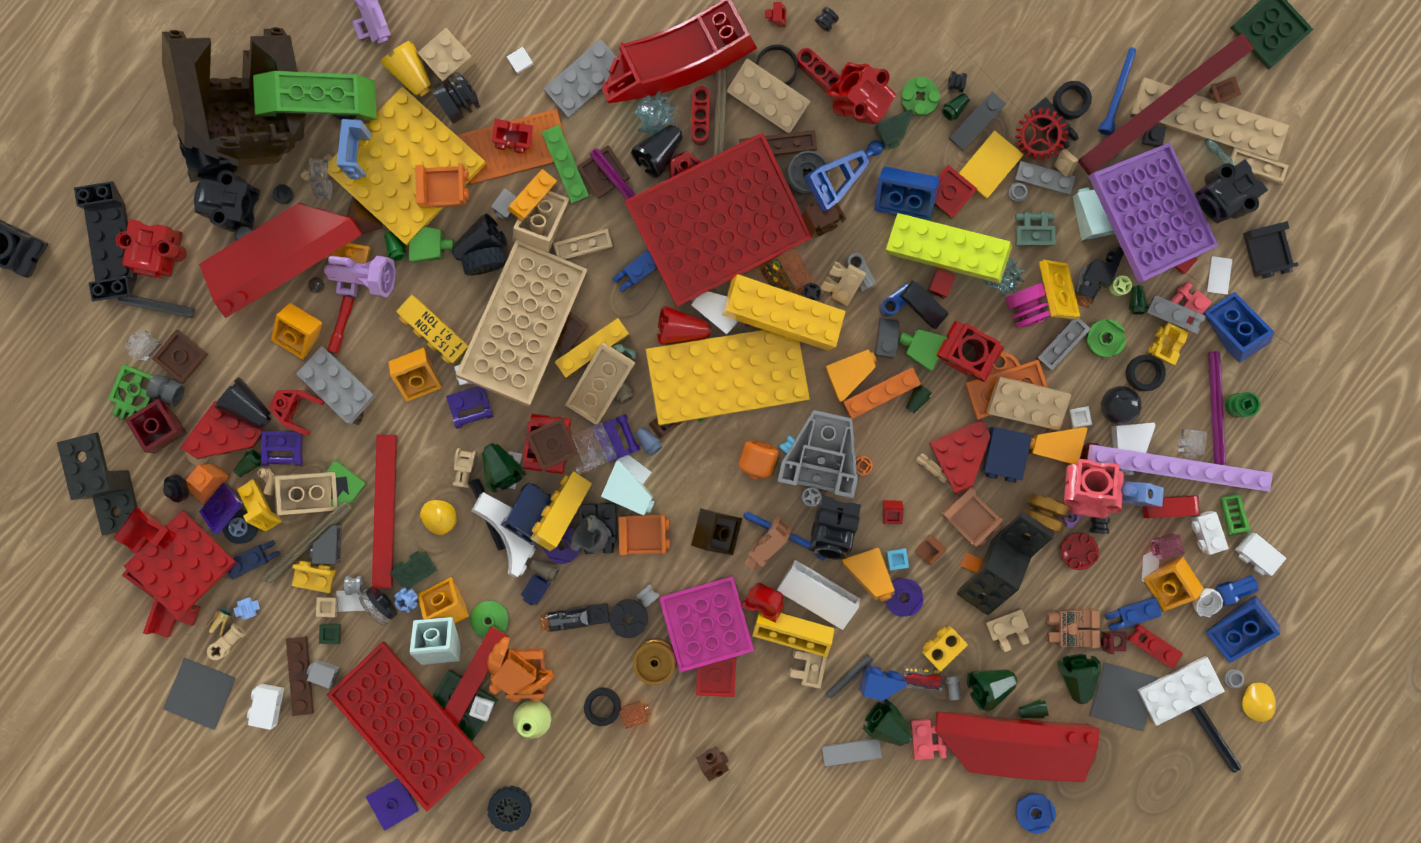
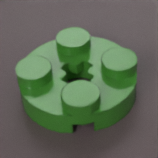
(924, 86)
(1107, 349)

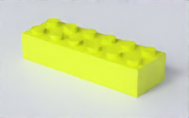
(949, 248)

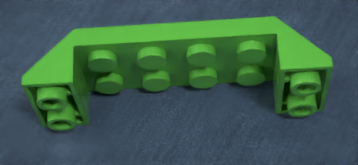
(314, 94)

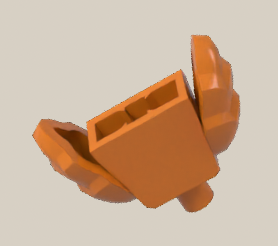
(514, 673)

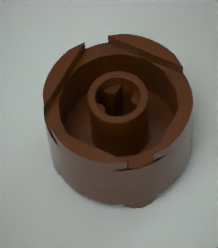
(821, 221)

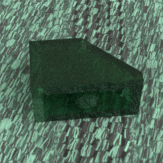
(893, 130)

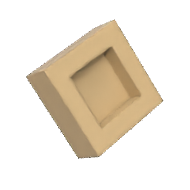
(1066, 163)
(326, 606)

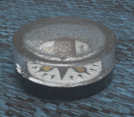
(378, 605)

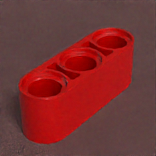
(817, 63)
(700, 106)
(1174, 507)

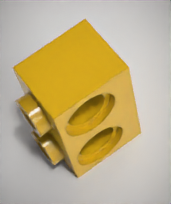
(948, 652)

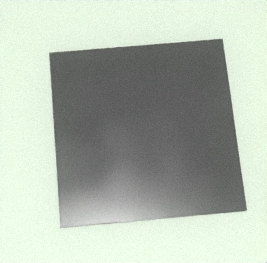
(199, 693)
(1118, 696)

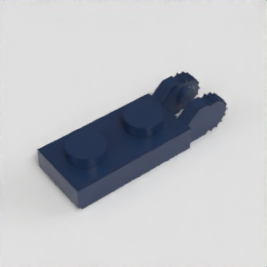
(252, 559)

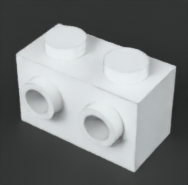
(1209, 532)
(1260, 554)
(265, 706)

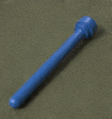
(1108, 126)
(765, 524)

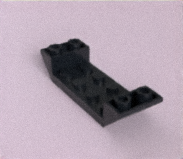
(105, 220)

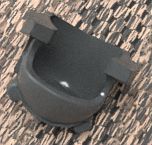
(590, 535)

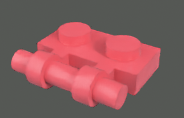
(1195, 302)
(922, 740)

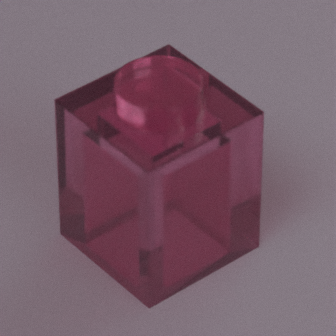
(1167, 546)

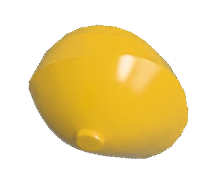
(438, 516)
(1259, 702)

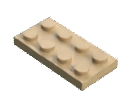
(768, 96)
(600, 383)
(1028, 403)

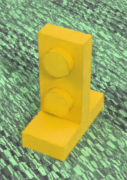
(258, 510)

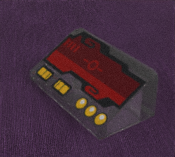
(923, 678)

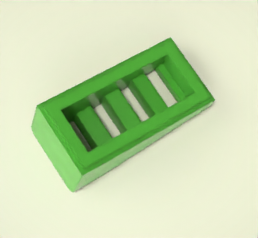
(1229, 524)

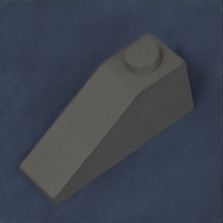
(977, 121)

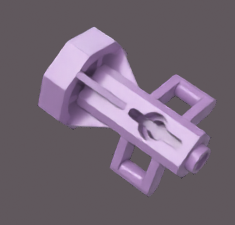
(374, 21)
(376, 275)

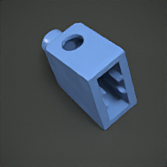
(1137, 494)

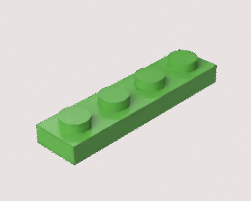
(565, 164)

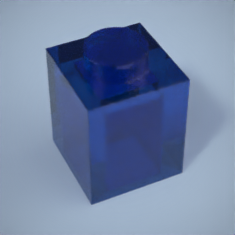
(535, 590)

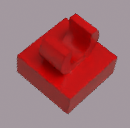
(777, 14)

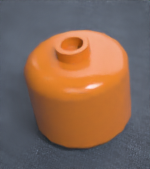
(758, 459)

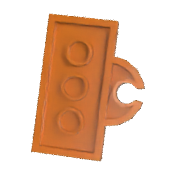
(981, 392)

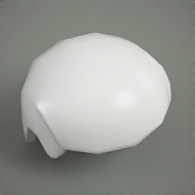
(1208, 603)

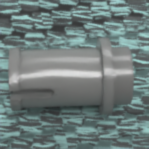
(953, 687)

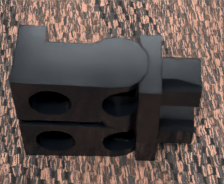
(607, 515)

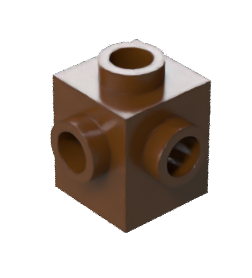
(713, 763)

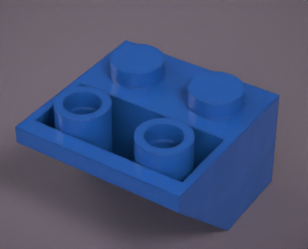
(880, 684)

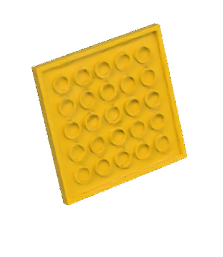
(400, 139)

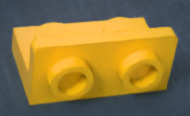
(313, 577)

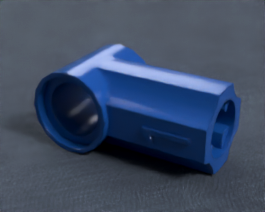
(895, 300)
(1240, 588)

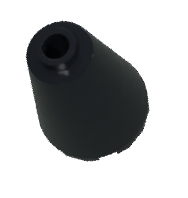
(657, 150)
(479, 236)
(243, 404)

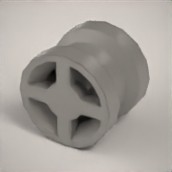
(811, 500)
(354, 585)
(647, 595)

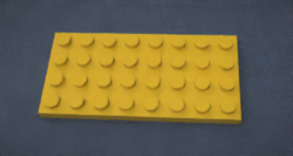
(725, 375)

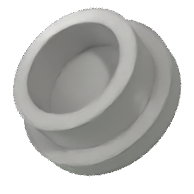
(1018, 192)
(1234, 678)

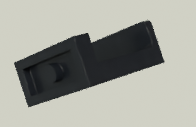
(1269, 250)

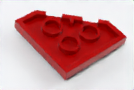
(220, 434)
(962, 454)

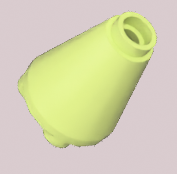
(536, 715)

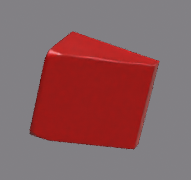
(892, 512)

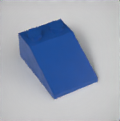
(1238, 327)
(1244, 629)

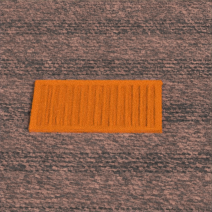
(507, 162)

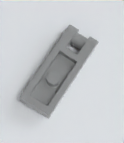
(1175, 313)

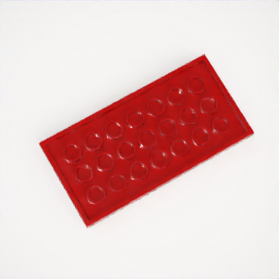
(405, 726)

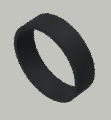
(785, 49)

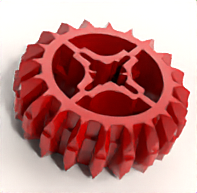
(1030, 121)

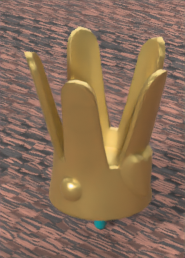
(219, 616)

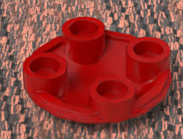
(1079, 551)

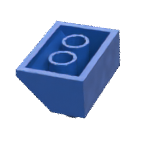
(906, 193)

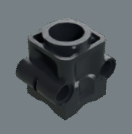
(202, 164)
(1230, 192)
(226, 200)
(19, 250)
(834, 528)

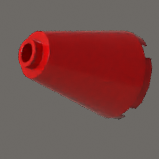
(680, 327)

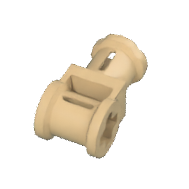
(464, 467)
(225, 642)

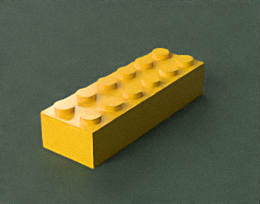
(783, 313)

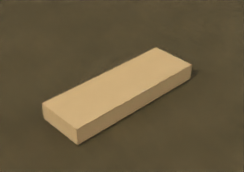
(1261, 166)
(583, 244)

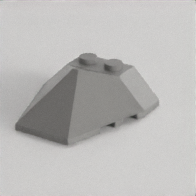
(823, 455)

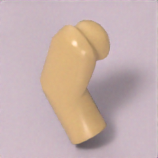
(267, 475)

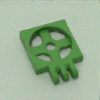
(126, 405)

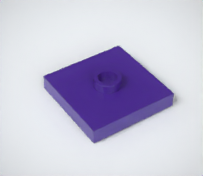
(220, 508)
(392, 803)

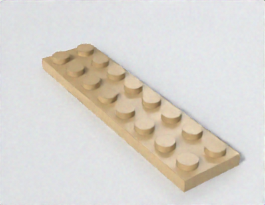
(1217, 121)

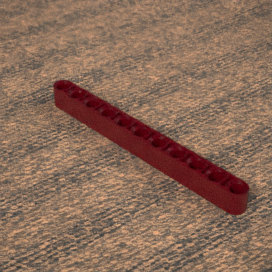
(1165, 104)

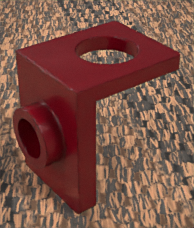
(1107, 641)

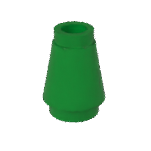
(394, 247)

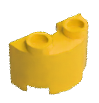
(1168, 343)

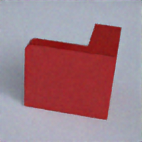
(941, 283)

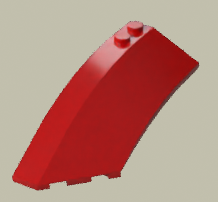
(679, 54)
(274, 255)
(1019, 746)

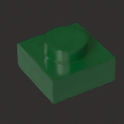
(329, 633)

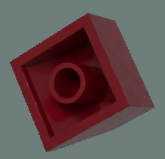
(155, 426)

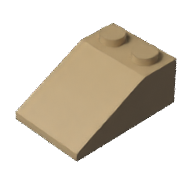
(542, 223)
(305, 493)

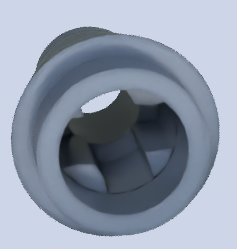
(648, 441)

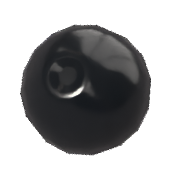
(1121, 405)

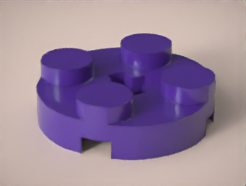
(567, 554)
(914, 596)

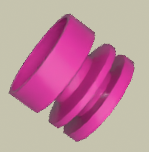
(1029, 305)

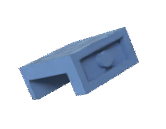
(350, 134)

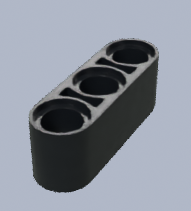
(924, 304)

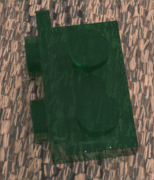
(415, 570)

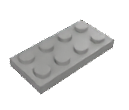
(581, 79)
(336, 385)

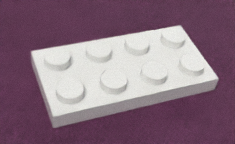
(1180, 690)

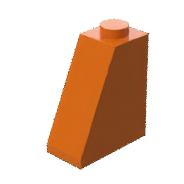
(205, 481)

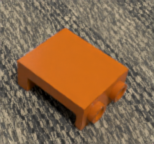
(441, 186)
(643, 534)
(536, 658)

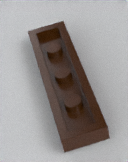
(790, 142)
(297, 666)

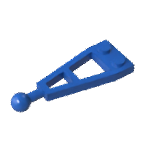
(821, 185)

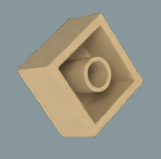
(446, 56)

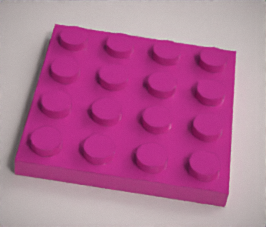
(706, 624)

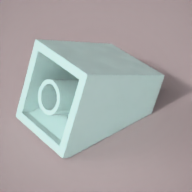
(1091, 215)
(627, 490)
(435, 641)

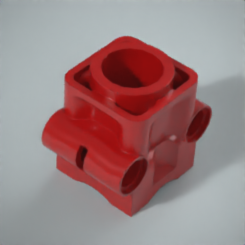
(862, 93)
(150, 249)
(986, 350)
(529, 457)

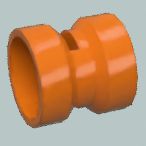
(860, 465)

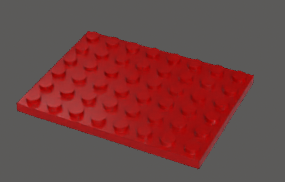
(718, 219)

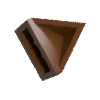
(363, 218)

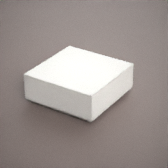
(520, 60)
(1080, 417)
(481, 708)

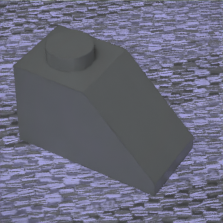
(887, 338)
(328, 547)

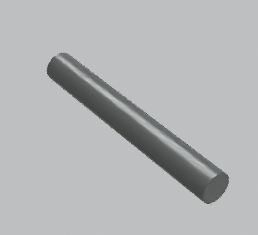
(849, 676)

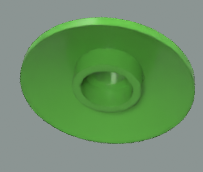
(492, 610)

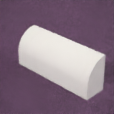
(819, 594)

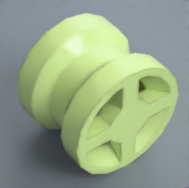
(1124, 284)

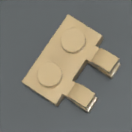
(848, 284)
(1008, 624)
(813, 668)

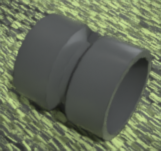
(168, 392)

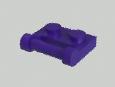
(467, 400)
(615, 439)
(281, 442)

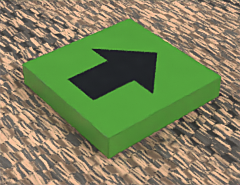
(347, 483)

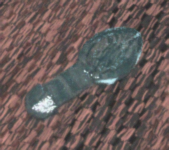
(1214, 148)

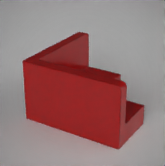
(140, 529)
(162, 621)

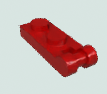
(1155, 647)

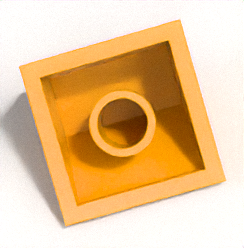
(295, 330)
(414, 374)
(1174, 584)
(443, 601)

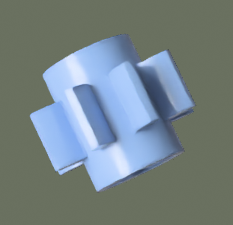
(406, 600)
(246, 608)

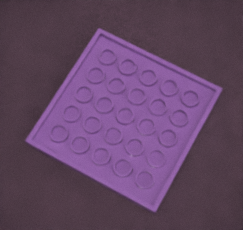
(1153, 211)

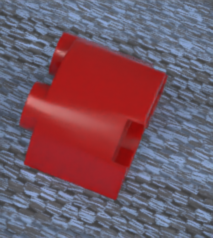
(511, 135)
(765, 600)

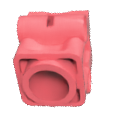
(1093, 488)

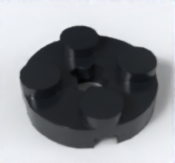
(619, 612)

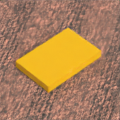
(991, 164)
(1059, 289)

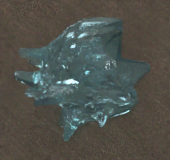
(654, 113)
(1008, 280)

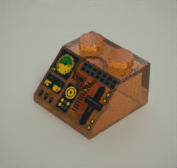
(787, 272)

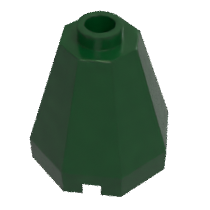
(500, 468)
(1080, 676)
(990, 687)
(887, 724)

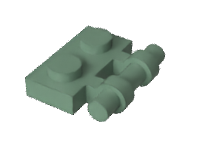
(1035, 235)

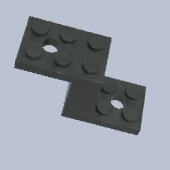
(93, 480)
(1005, 563)

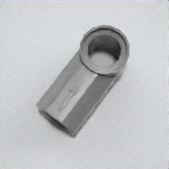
(868, 280)

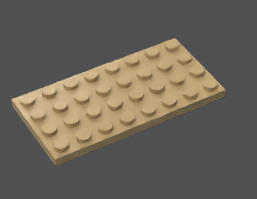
(521, 323)

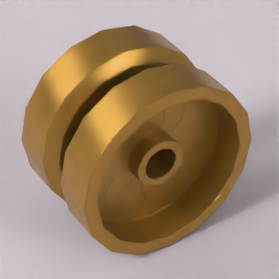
(1046, 511)
(657, 672)

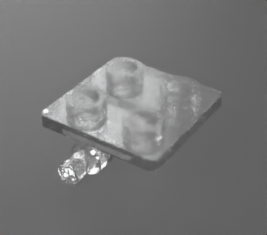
(593, 448)

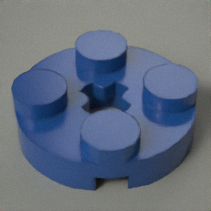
(1045, 817)

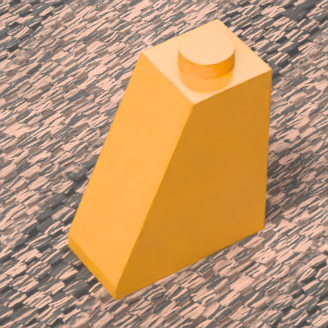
(850, 372)
(1059, 445)
(871, 573)

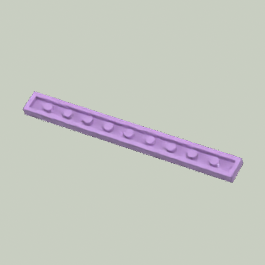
(1182, 468)

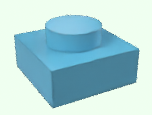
(897, 559)

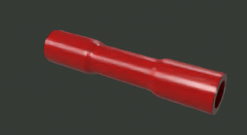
(344, 312)

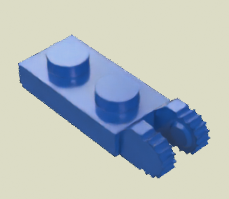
(636, 270)
(1135, 613)

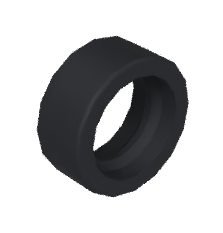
(1084, 92)
(1160, 373)
(600, 692)

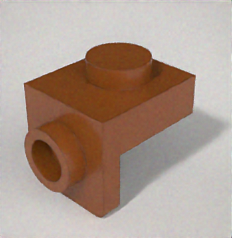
(1225, 90)

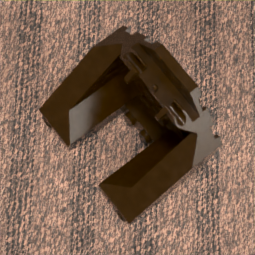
(221, 112)

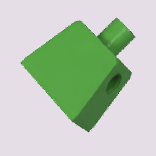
(428, 245)
(922, 347)

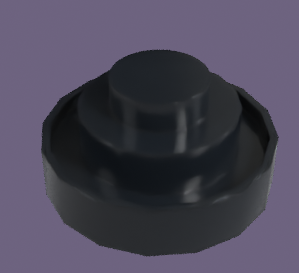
(176, 488)

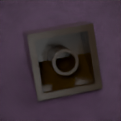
(716, 532)

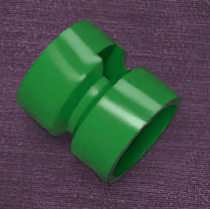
(1242, 404)

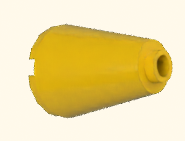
(408, 68)

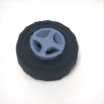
(235, 533)

